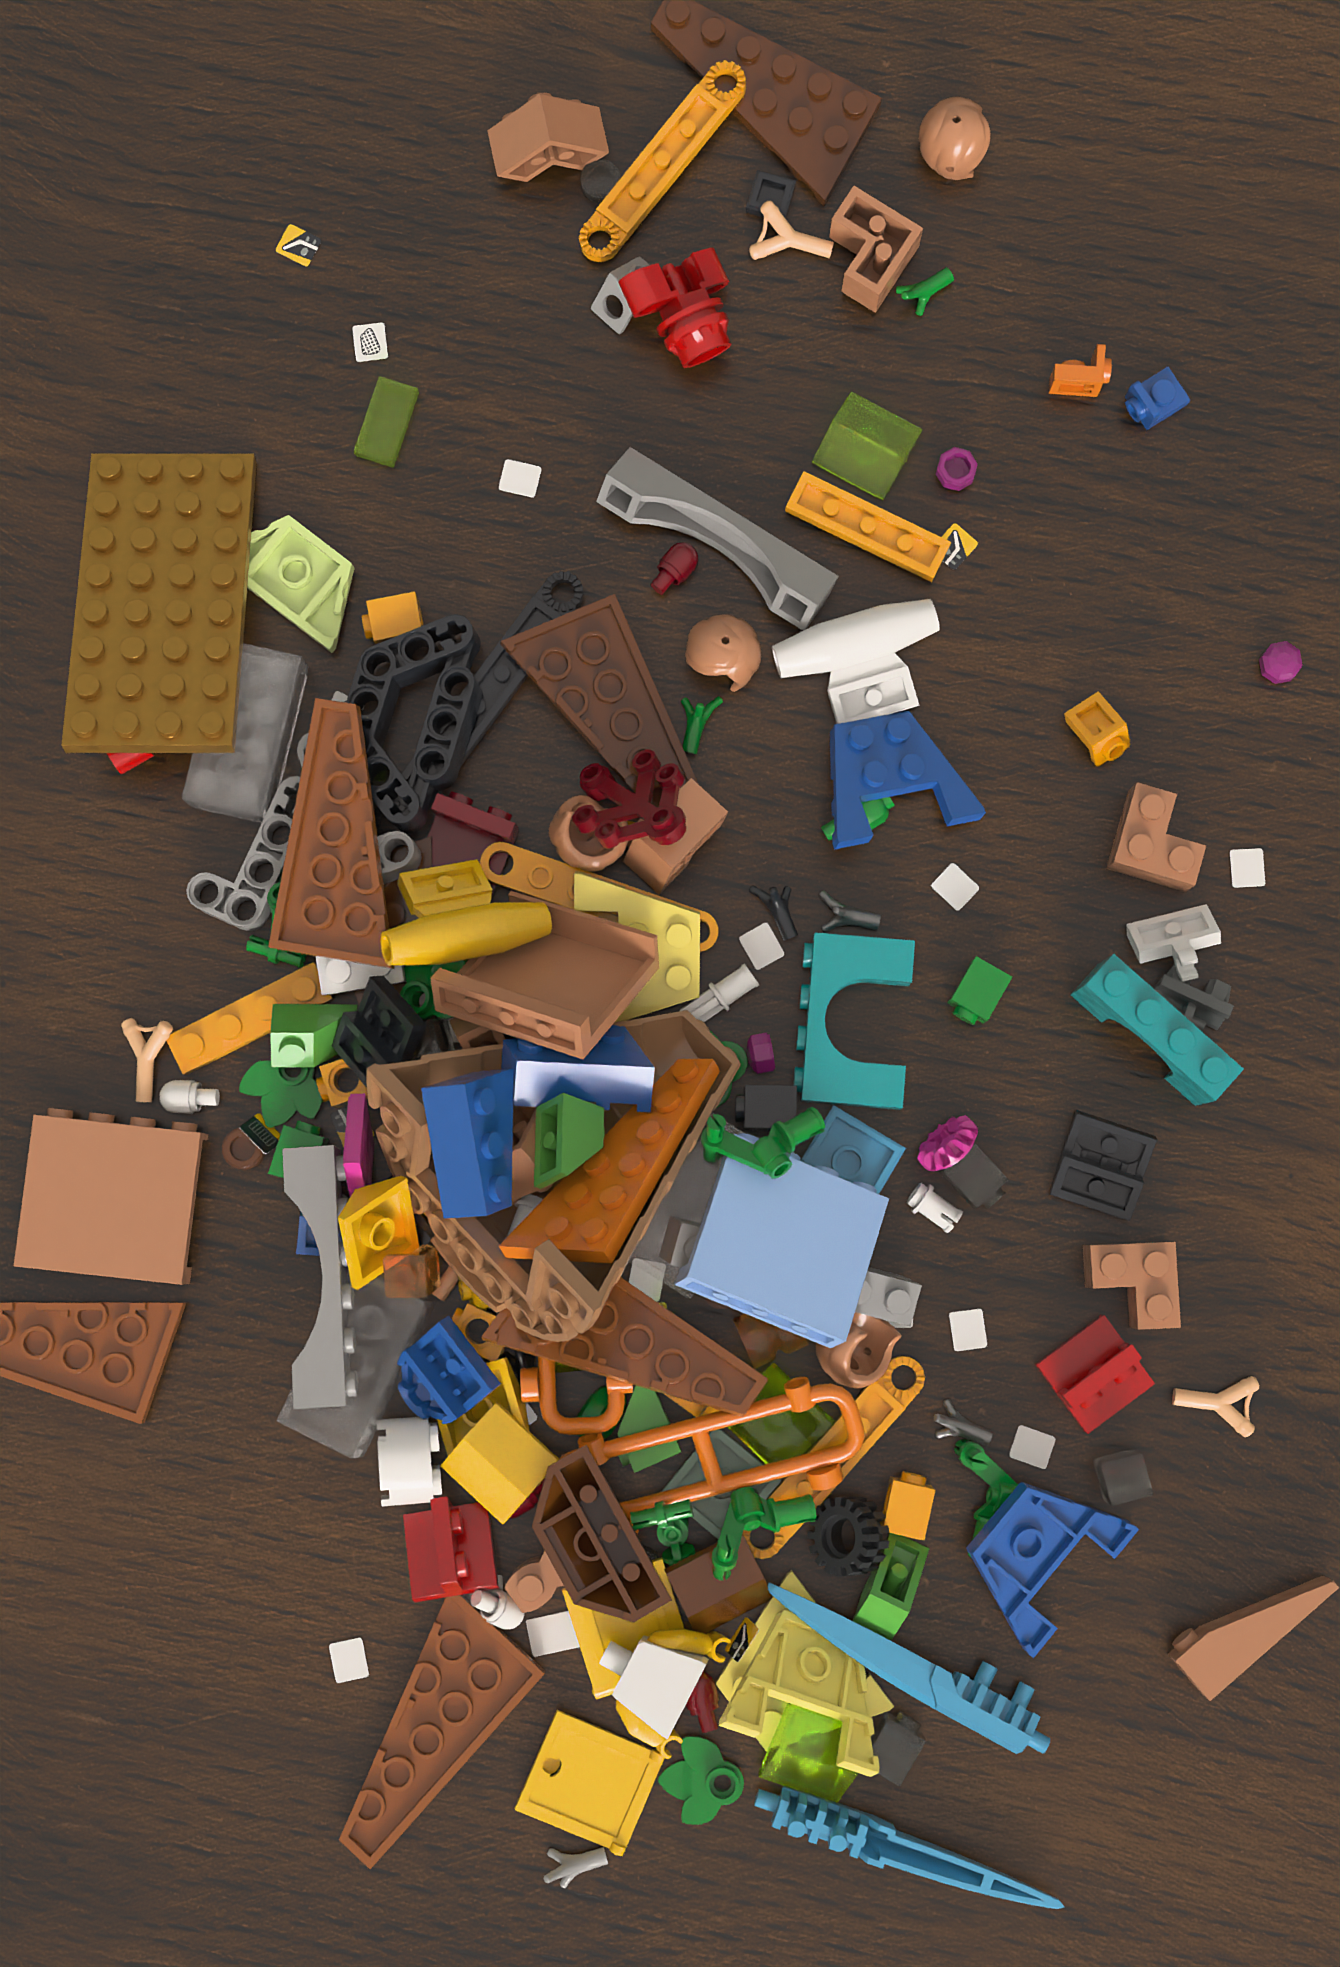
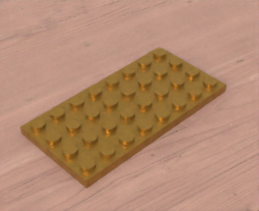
(160, 604)

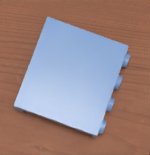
(786, 1246)

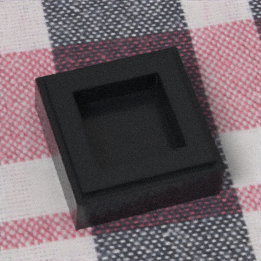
(770, 188)

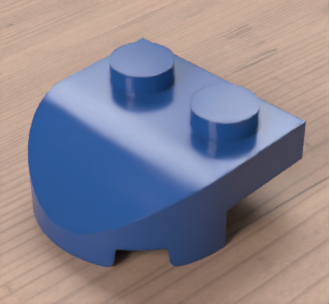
(444, 1374)

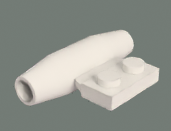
(861, 657)

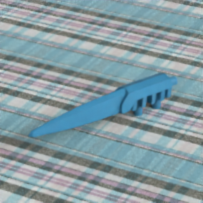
(952, 1695)
(881, 1844)

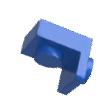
(1155, 398)

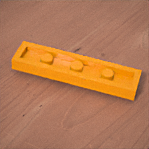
(867, 526)
(243, 1020)

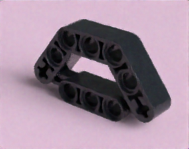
(455, 667)

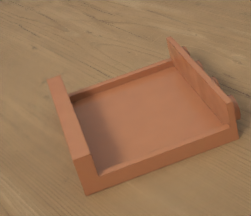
(556, 988)
(109, 1197)

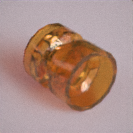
(764, 1339)

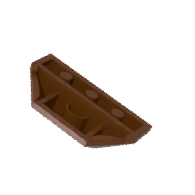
(595, 1541)

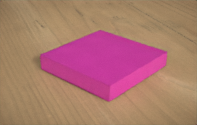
(358, 1144)

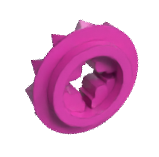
(948, 1143)

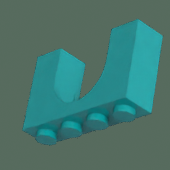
(835, 964)
(1196, 1063)

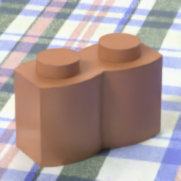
(533, 1583)

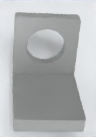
(612, 287)

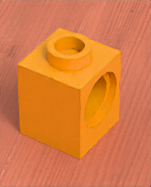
(392, 616)
(329, 1087)
(463, 1318)
(908, 1505)

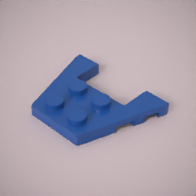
(889, 759)
(1028, 1543)

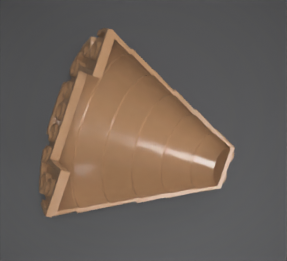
(549, 1292)

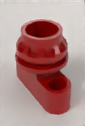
(682, 298)

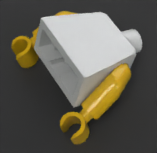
(659, 1680)

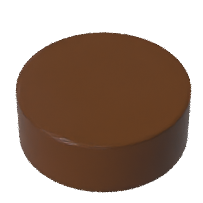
(241, 1151)

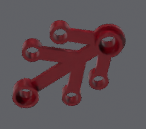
(661, 824)

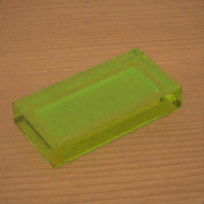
(386, 421)

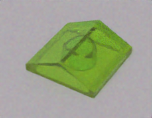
(866, 445)
(783, 1433)
(806, 1754)

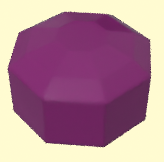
(956, 468)
(1280, 662)
(760, 1053)

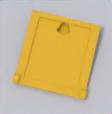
(597, 1629)
(597, 1786)

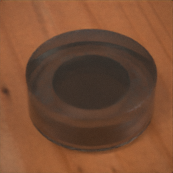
(599, 179)

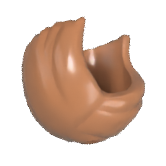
(954, 137)
(712, 658)
(574, 846)
(863, 1355)

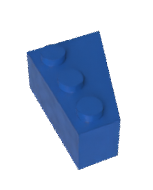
(609, 1074)
(472, 1141)

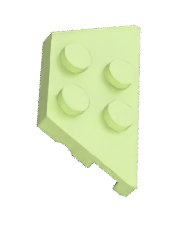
(300, 578)

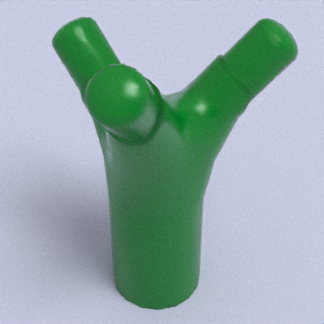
(926, 288)
(696, 721)

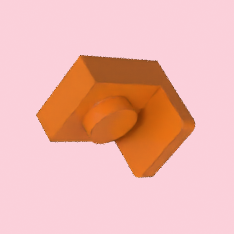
(1077, 379)

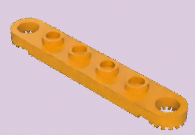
(662, 161)
(554, 883)
(879, 1408)

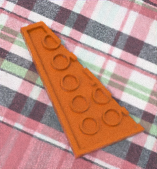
(602, 1198)

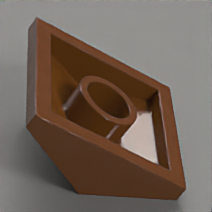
(712, 1601)

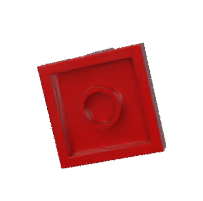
(1095, 1373)
(450, 1550)

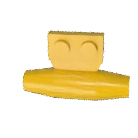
(458, 919)

